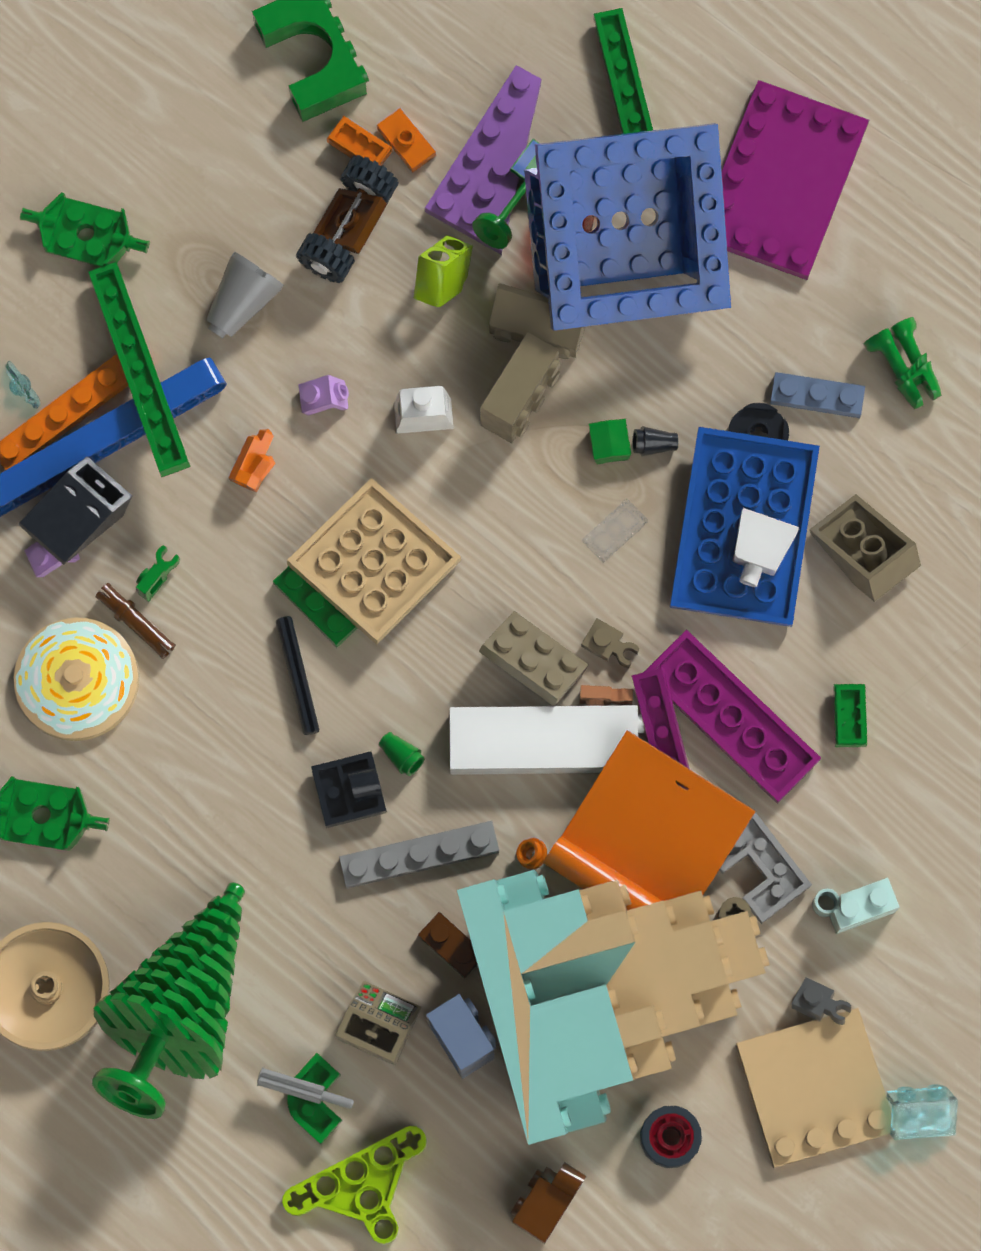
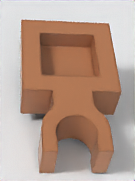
(605, 695)

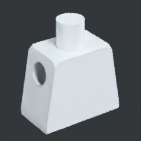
(423, 410)
(761, 545)

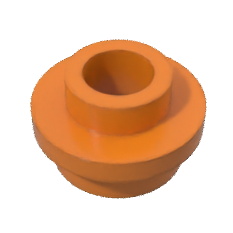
(525, 851)

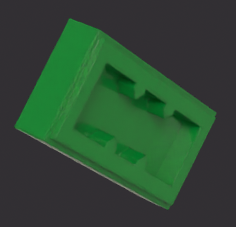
(850, 715)

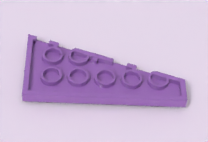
(481, 173)

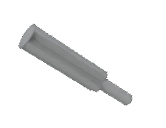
(300, 1088)

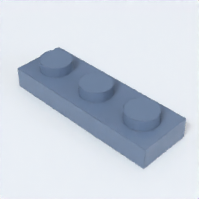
(817, 395)

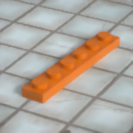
(63, 413)

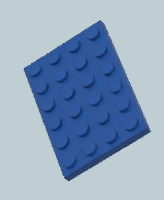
(726, 476)

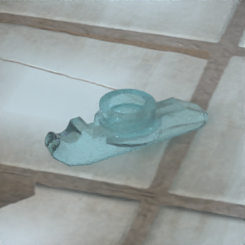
(21, 385)

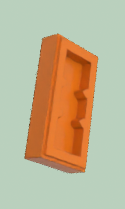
(355, 140)
(406, 140)

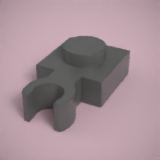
(816, 1000)

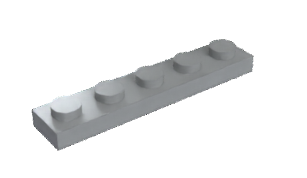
(419, 854)

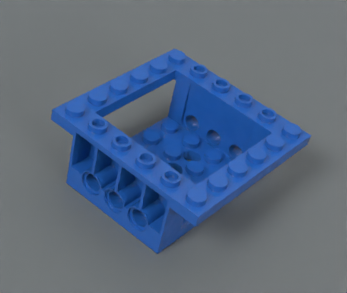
(598, 176)

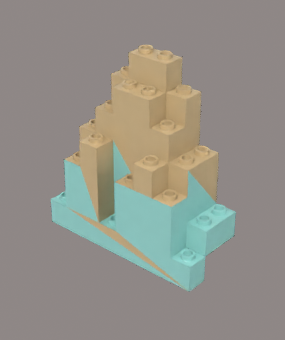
(595, 988)

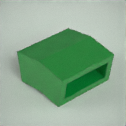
(610, 441)

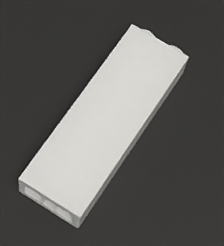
(537, 738)

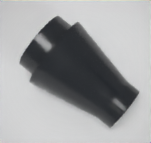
(653, 441)

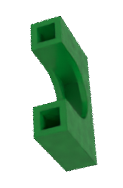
(340, 79)

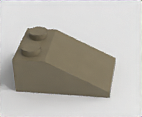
(867, 547)

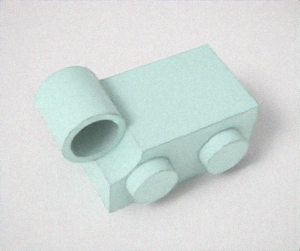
(858, 905)

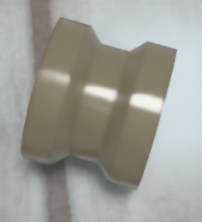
(729, 907)

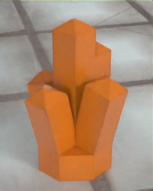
(253, 462)

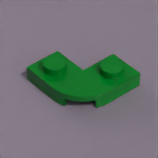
(311, 1116)

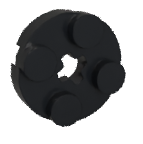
(761, 416)

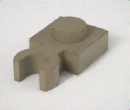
(605, 641)

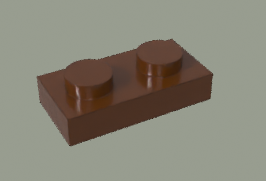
(449, 944)

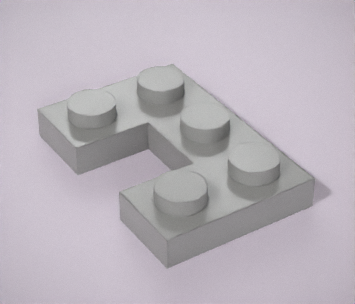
(782, 875)

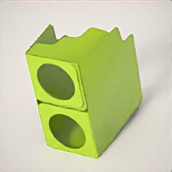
(442, 280)

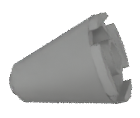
(240, 295)

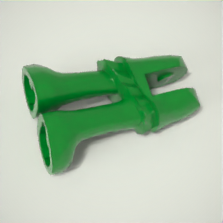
(907, 377)

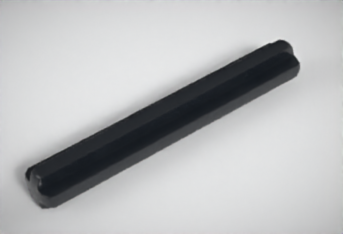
(297, 675)

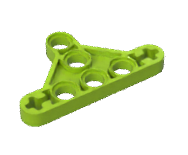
(347, 1192)

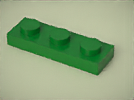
(315, 607)

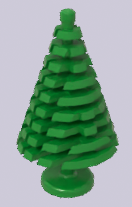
(173, 1008)

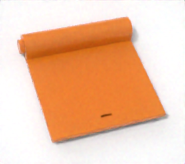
(649, 828)

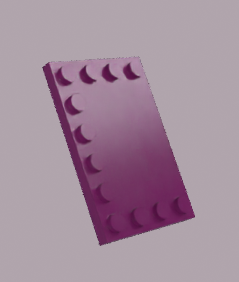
(786, 177)

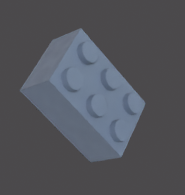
(461, 1036)

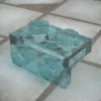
(922, 1112)

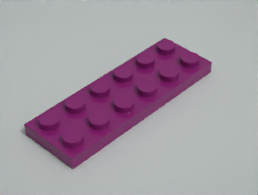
(734, 717)

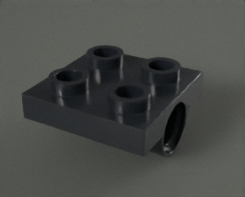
(348, 789)

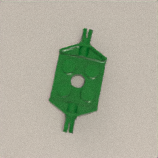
(66, 217)
(67, 818)

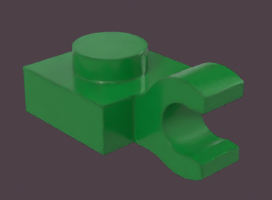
(151, 580)

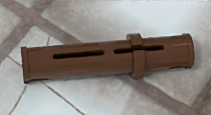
(125, 612)

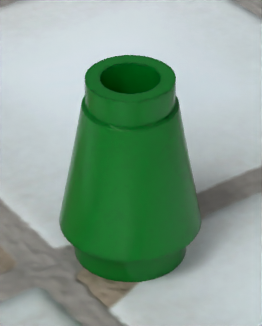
(402, 754)

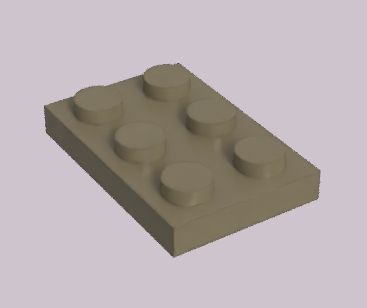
(533, 658)

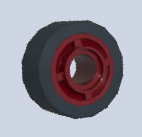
(683, 1123)

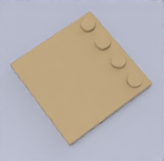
(373, 560)
(815, 1088)

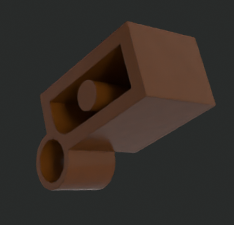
(547, 1200)

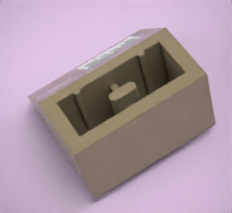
(378, 1022)

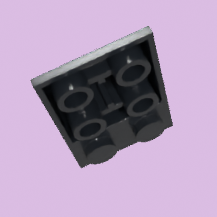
(76, 510)

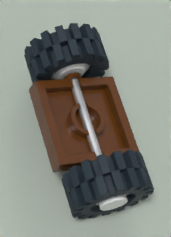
(348, 219)

